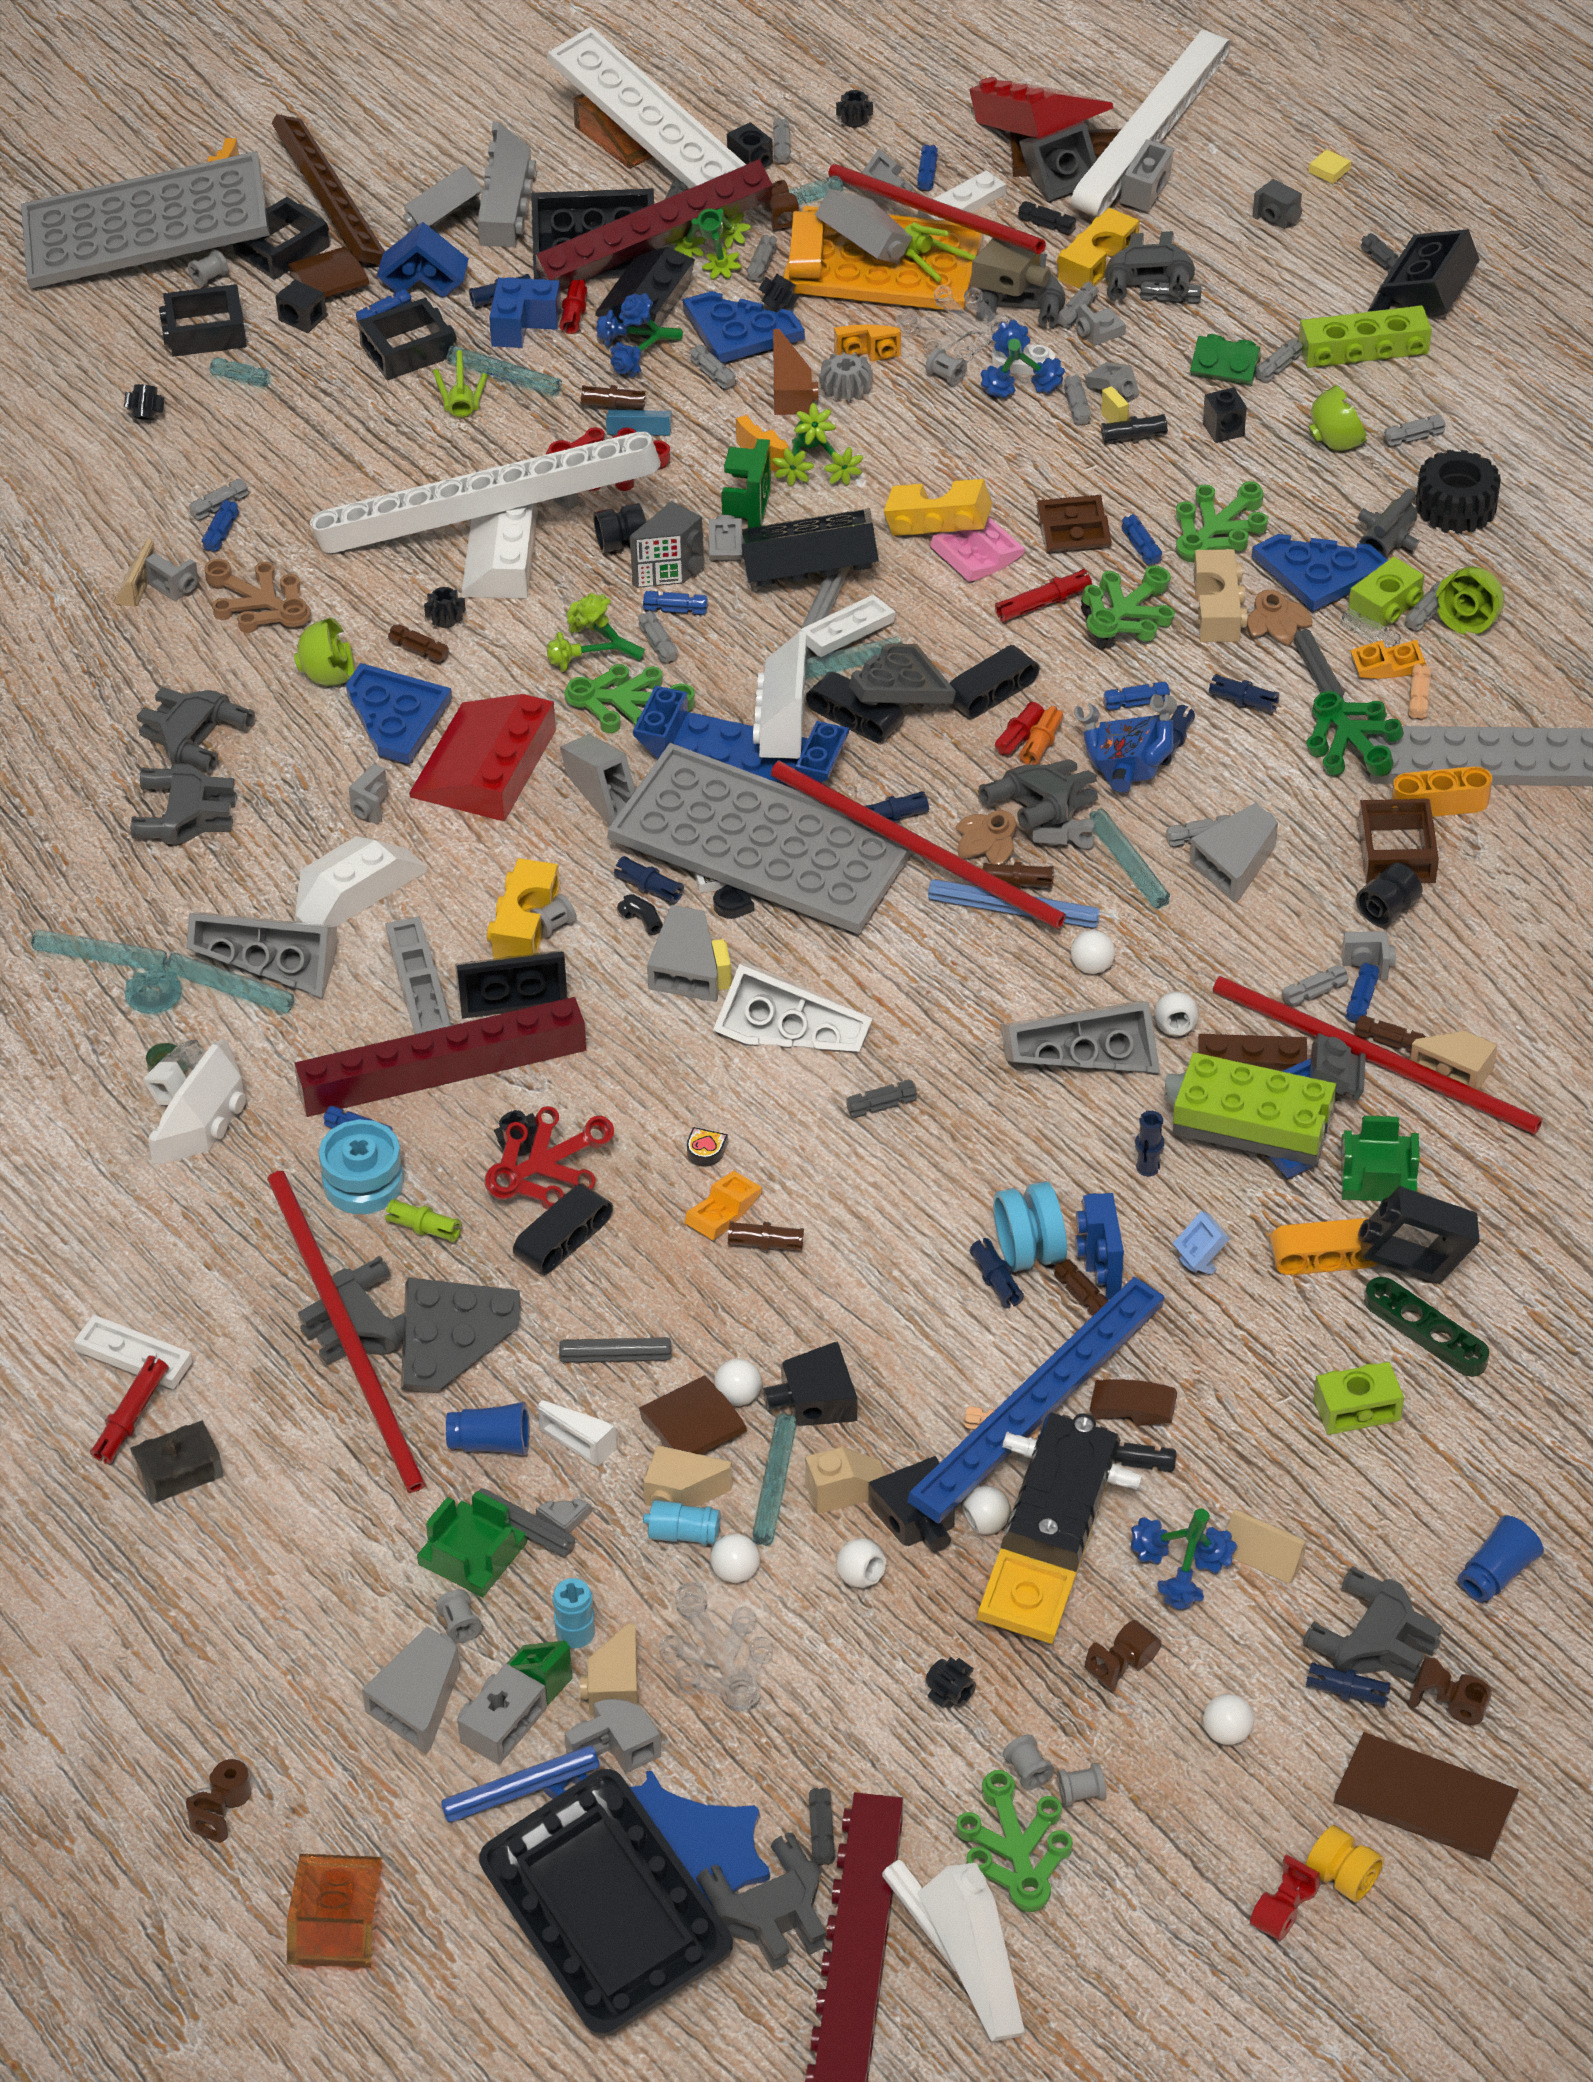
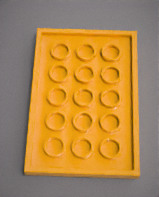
(859, 276)

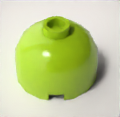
(1336, 421)
(1470, 600)
(324, 654)

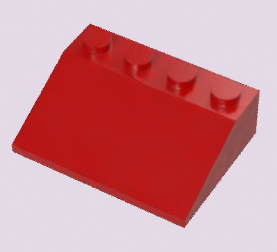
(1031, 108)
(487, 755)

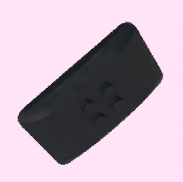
(605, 1902)

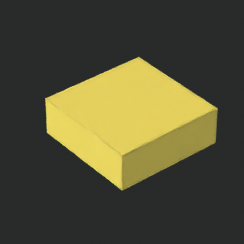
(1329, 166)
(1114, 406)
(722, 964)

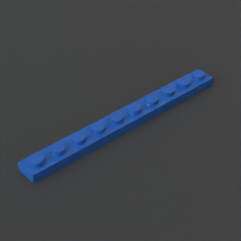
(1035, 1399)

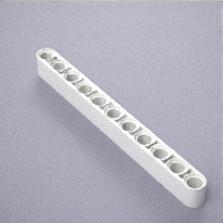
(1151, 121)
(485, 492)

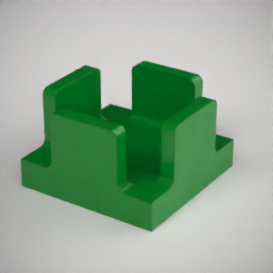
(756, 467)
(1378, 1160)
(471, 1542)

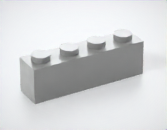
(506, 189)
(278, 949)
(1091, 1038)

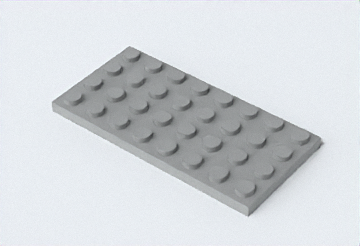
(144, 220)
(759, 838)

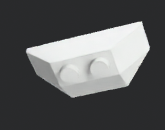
(353, 880)
(200, 1107)

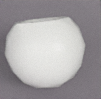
(1093, 952)
(1176, 1013)
(738, 1381)
(986, 1510)
(735, 1558)
(861, 1563)
(1228, 1719)

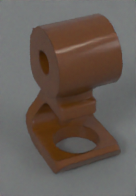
(781, 202)
(1131, 1646)
(1465, 1697)
(229, 1789)

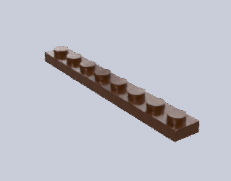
(329, 189)

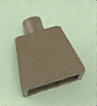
(1007, 269)

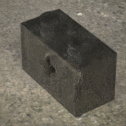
(176, 1462)

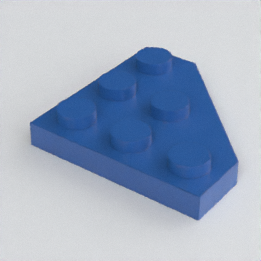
(738, 327)
(1316, 569)
(396, 709)

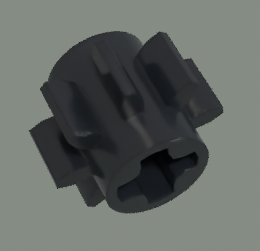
(854, 108)
(778, 292)
(144, 402)
(444, 607)
(517, 1116)
(950, 1682)

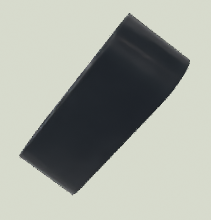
(993, 681)
(838, 703)
(562, 1228)

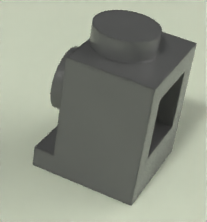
(1277, 204)

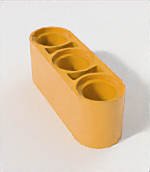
(806, 245)
(1449, 790)
(1318, 1247)

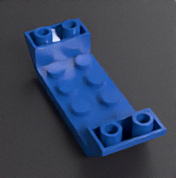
(668, 721)

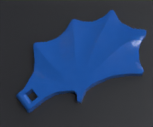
(700, 1832)

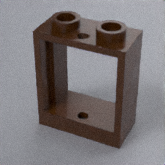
(1407, 815)

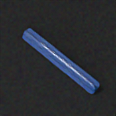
(520, 1783)

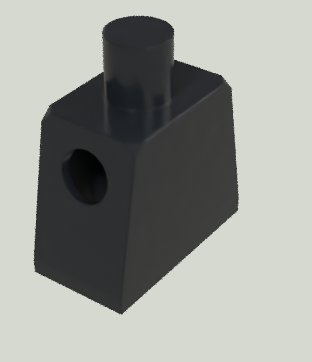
(815, 1388)
(889, 1502)

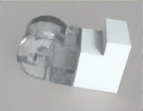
(173, 1071)

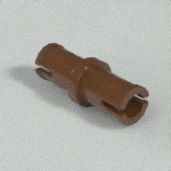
(613, 397)
(1022, 875)
(765, 1236)

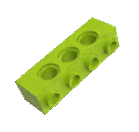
(1365, 336)

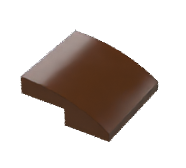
(330, 272)
(1073, 523)
(693, 1417)

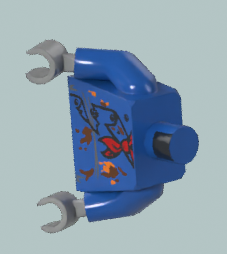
(1129, 747)

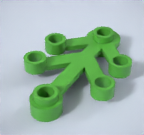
(1248, 498)
(1108, 622)
(590, 693)
(1015, 1845)

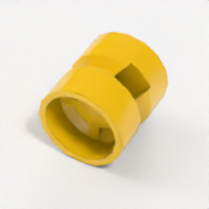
(1350, 1866)

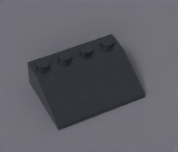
(573, 213)
(809, 546)

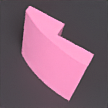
(978, 551)

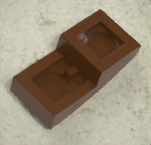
(1141, 1400)

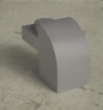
(622, 1730)

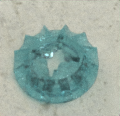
(150, 1000)

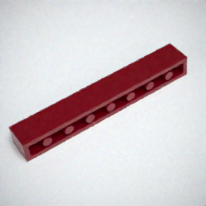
(653, 225)
(441, 1056)
(858, 1940)

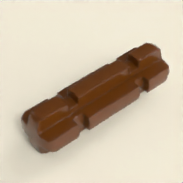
(418, 643)
(1386, 1033)
(1080, 1286)

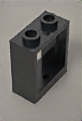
(275, 260)
(203, 336)
(411, 355)
(1454, 1225)

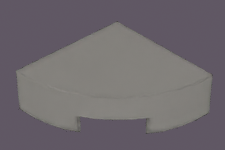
(564, 1514)

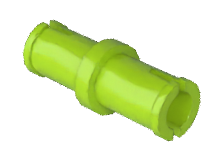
(423, 1220)

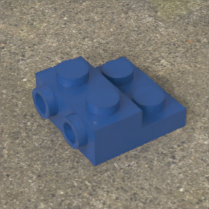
(1100, 1241)

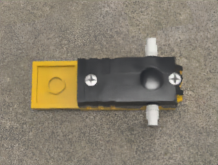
(1051, 1523)

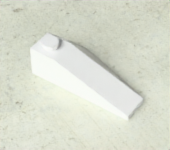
(785, 1014)
(973, 1938)

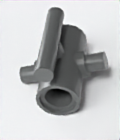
(1392, 525)

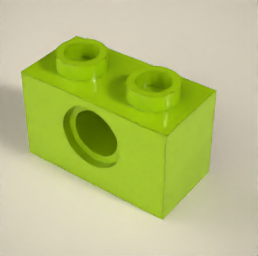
(1387, 592)
(1358, 1398)

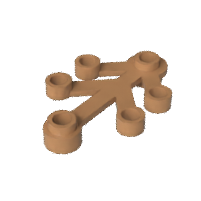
(290, 612)

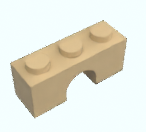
(1219, 595)

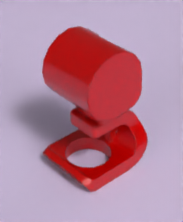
(1277, 1912)

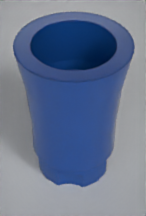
(490, 1429)
(1500, 1558)

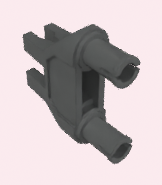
(1149, 263)
(1046, 299)
(187, 720)
(1044, 790)
(194, 804)
(376, 1331)
(1382, 1635)
(772, 1907)

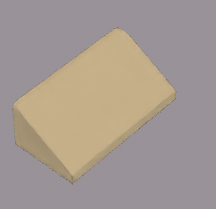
(136, 578)
(1266, 1547)

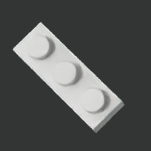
(971, 194)
(848, 625)
(130, 1348)

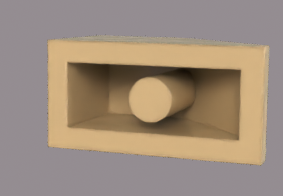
(1457, 1056)
(686, 1477)
(840, 1478)
(612, 1670)

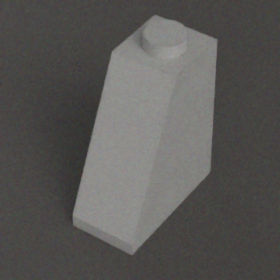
(443, 199)
(864, 224)
(599, 774)
(1235, 850)
(684, 956)
(415, 1688)

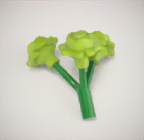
(589, 613)

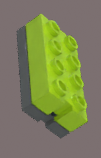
(1251, 1108)

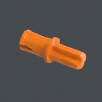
(1041, 736)

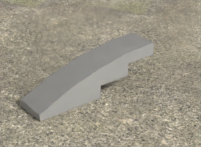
(417, 975)

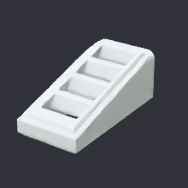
(579, 1432)

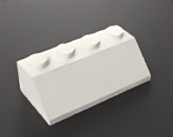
(500, 554)
(781, 701)

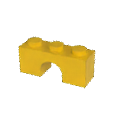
(1086, 256)
(960, 509)
(527, 887)

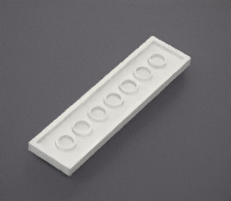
(642, 109)

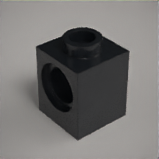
(751, 144)
(301, 306)
(1224, 415)

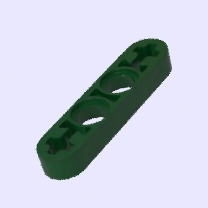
(1431, 1322)

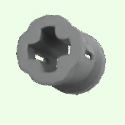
(208, 268)
(953, 364)
(555, 914)
(458, 1616)
(1028, 1762)
(1081, 1784)

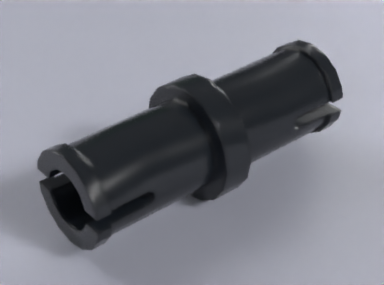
(1134, 428)

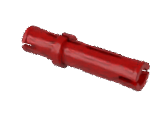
(1052, 592)
(122, 1421)

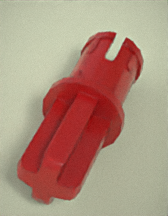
(573, 306)
(1019, 729)

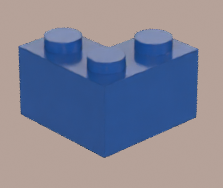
(423, 257)
(523, 305)

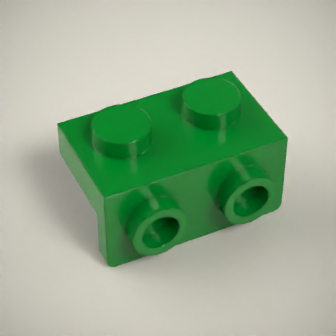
(1225, 359)

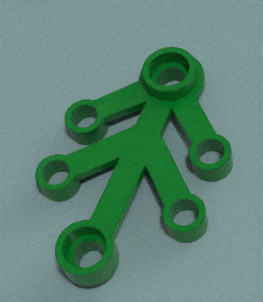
(1331, 708)

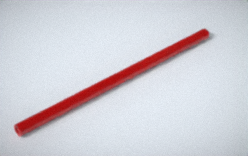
(938, 209)
(919, 845)
(1380, 1056)
(346, 1332)

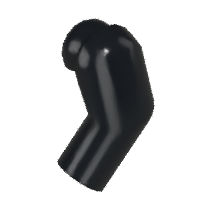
(646, 911)

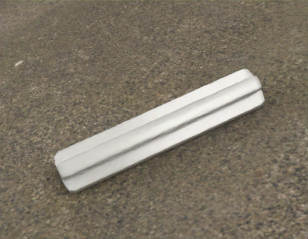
(906, 1889)

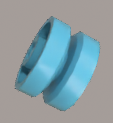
(361, 1166)
(1030, 1226)

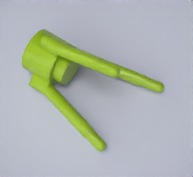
(922, 243)
(460, 398)

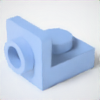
(1200, 1243)

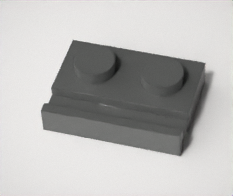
(1336, 1064)

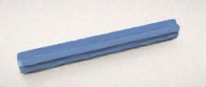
(979, 898)

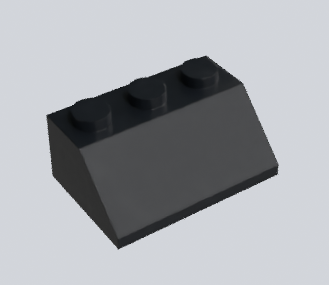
(1432, 270)
(661, 275)
(510, 983)

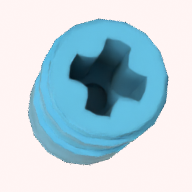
(685, 1523)
(573, 1613)

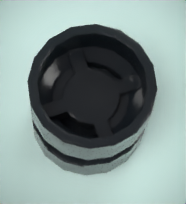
(615, 528)
(1389, 894)

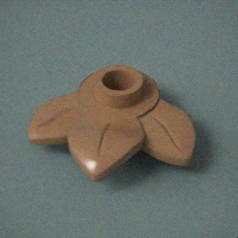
(1277, 620)
(982, 836)

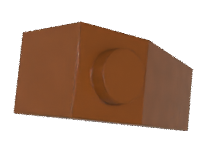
(792, 378)

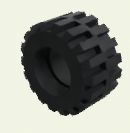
(1458, 491)

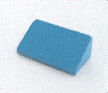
(640, 420)

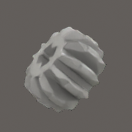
(846, 376)

